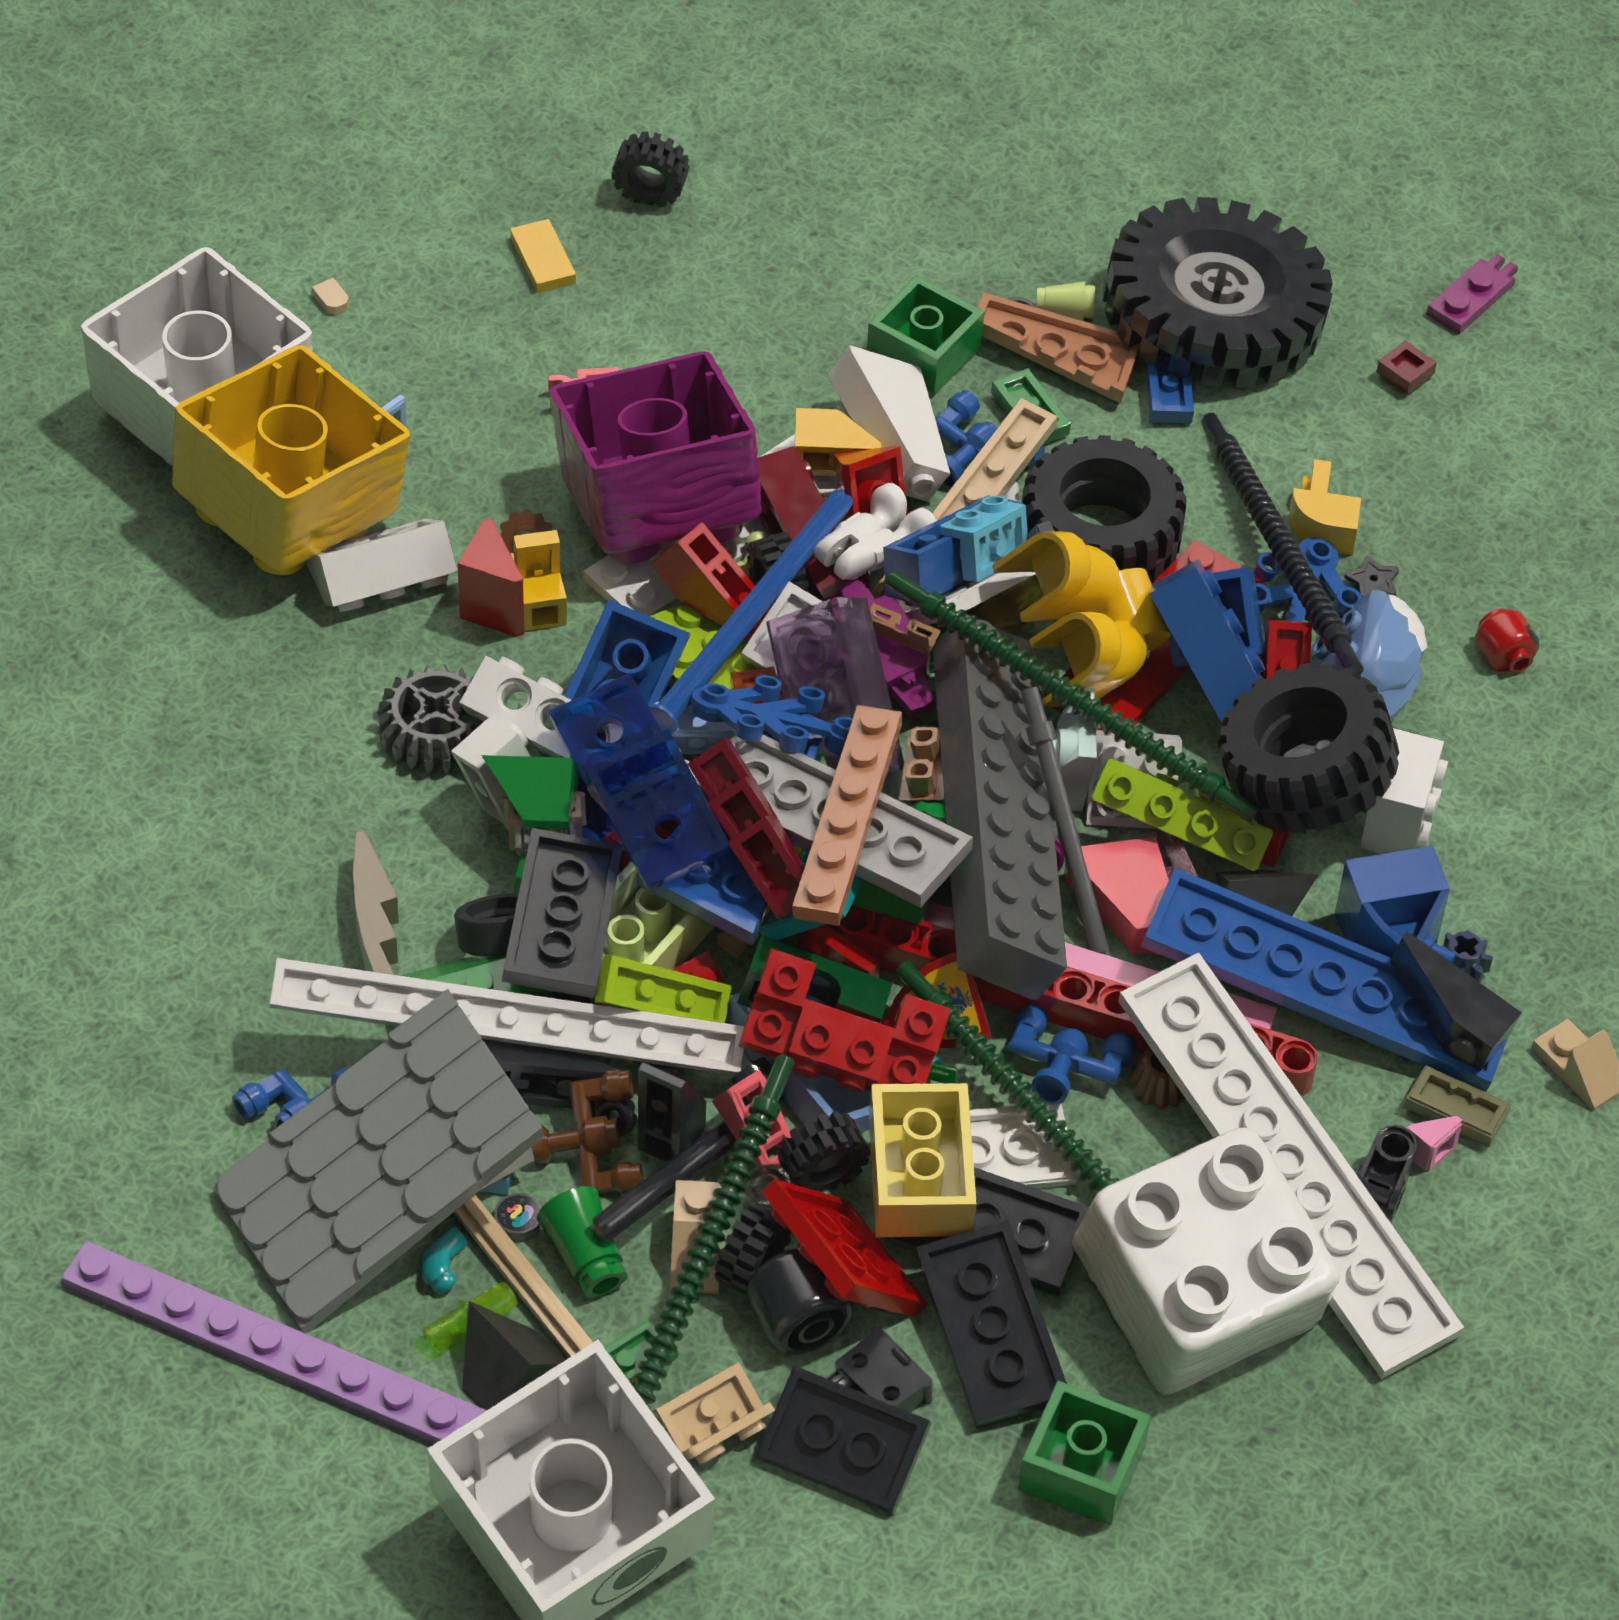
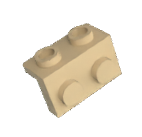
(713, 1413)

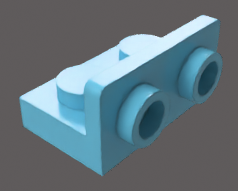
(987, 534)

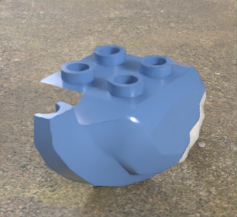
(1388, 644)

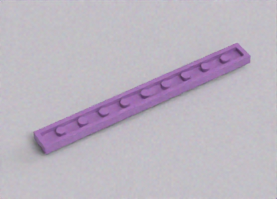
(267, 1345)

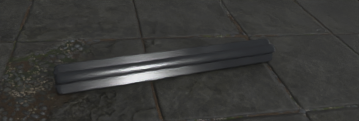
(662, 1182)

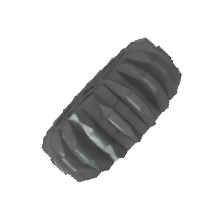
(436, 721)

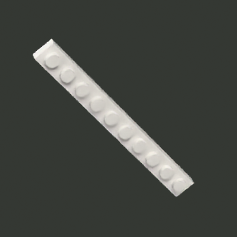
(512, 1016)

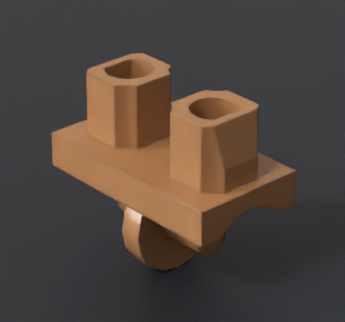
(922, 768)

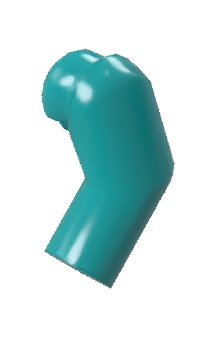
(436, 1260)

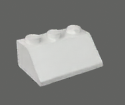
(383, 564)

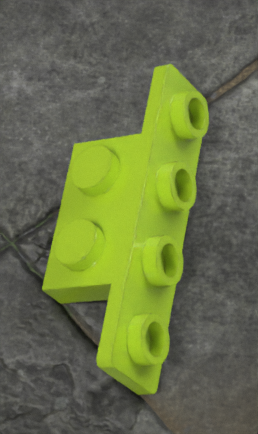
(1181, 814)

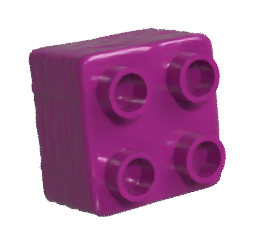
(657, 454)

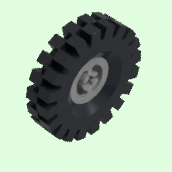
(1268, 284)

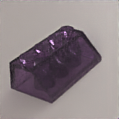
(838, 653)

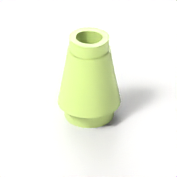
(1069, 300)

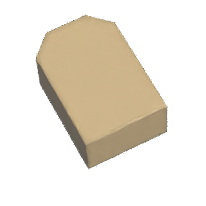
(331, 297)

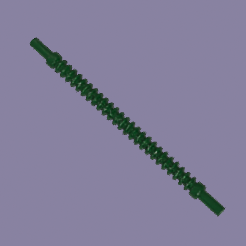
(1210, 787)
(1011, 1083)
(763, 1110)

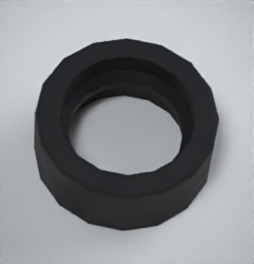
(486, 924)

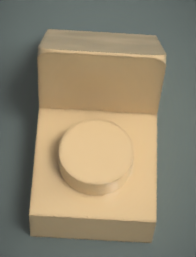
(1581, 1062)

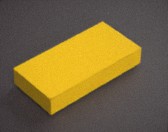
(543, 256)

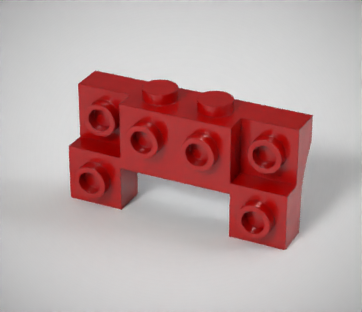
(835, 1041)

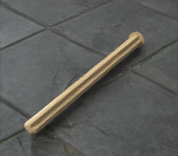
(522, 1277)

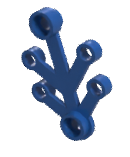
(1323, 560)
(779, 718)

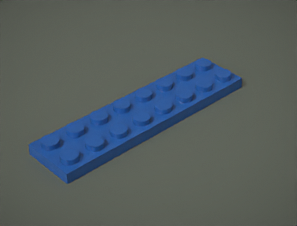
(1300, 970)

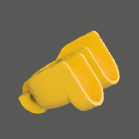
(1109, 609)

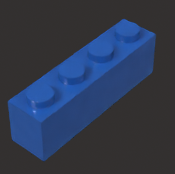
(927, 558)

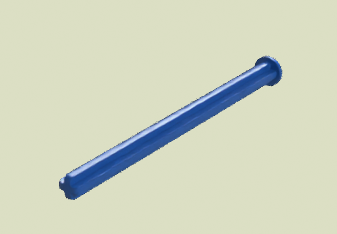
(750, 611)

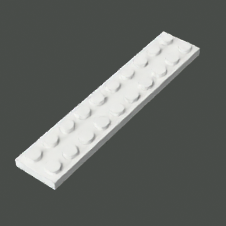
(1238, 1084)

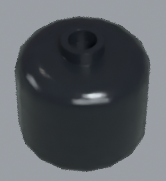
(795, 1304)

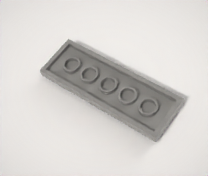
(904, 847)

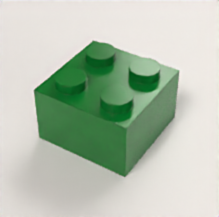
(928, 331)
(1084, 1452)

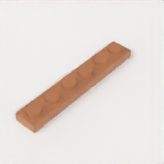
(847, 815)

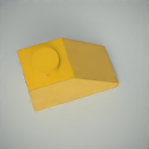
(825, 433)

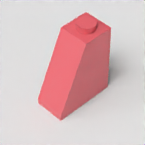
(1127, 886)

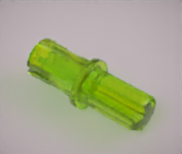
(497, 1298)

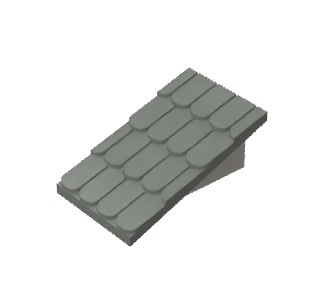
(378, 1161)

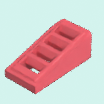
(734, 1111)

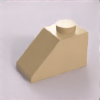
(689, 1207)

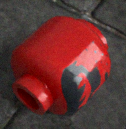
(1506, 640)

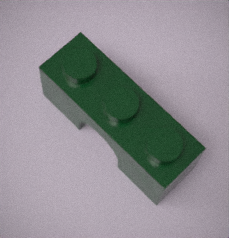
(830, 984)

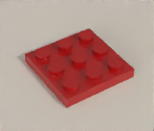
(843, 1249)

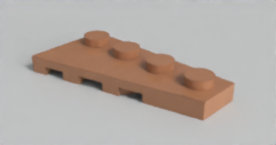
(1062, 344)

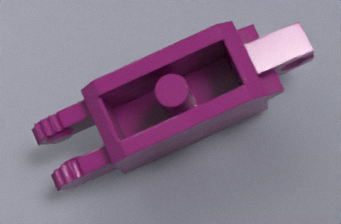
(903, 667)

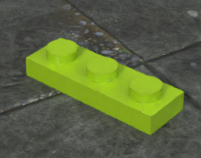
(660, 990)

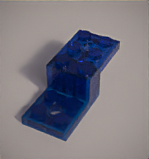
(640, 782)

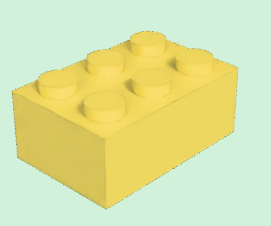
(921, 1160)

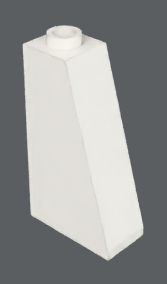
(895, 408)

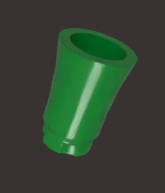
(568, 1224)

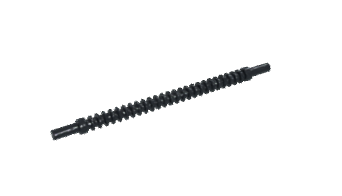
(1281, 543)

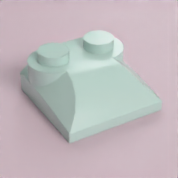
(1076, 754)

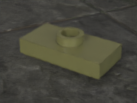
(1443, 1096)

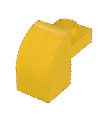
(1324, 514)
(544, 593)

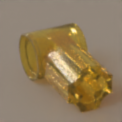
(1004, 608)

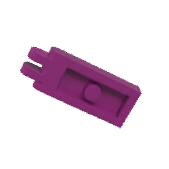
(1472, 293)

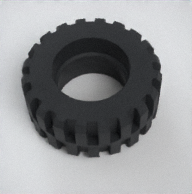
(1113, 476)
(1302, 708)

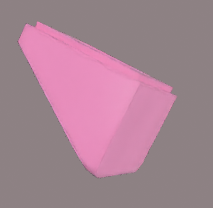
(1435, 1140)

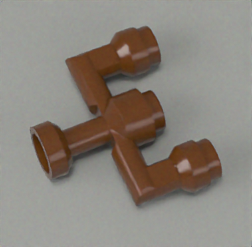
(594, 1135)

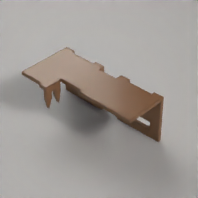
(911, 638)

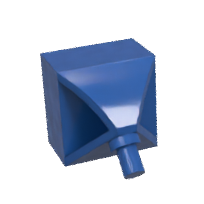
(1392, 896)

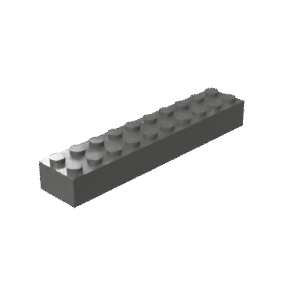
(996, 792)

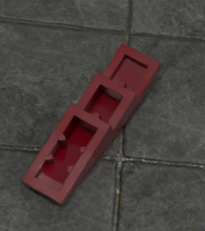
(751, 825)

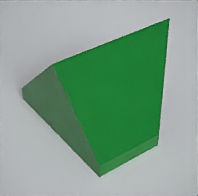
(538, 788)

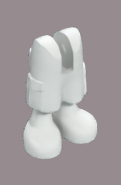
(859, 540)

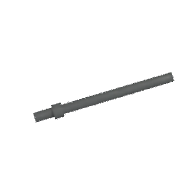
(1041, 735)

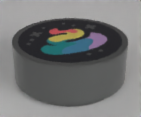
(517, 1216)

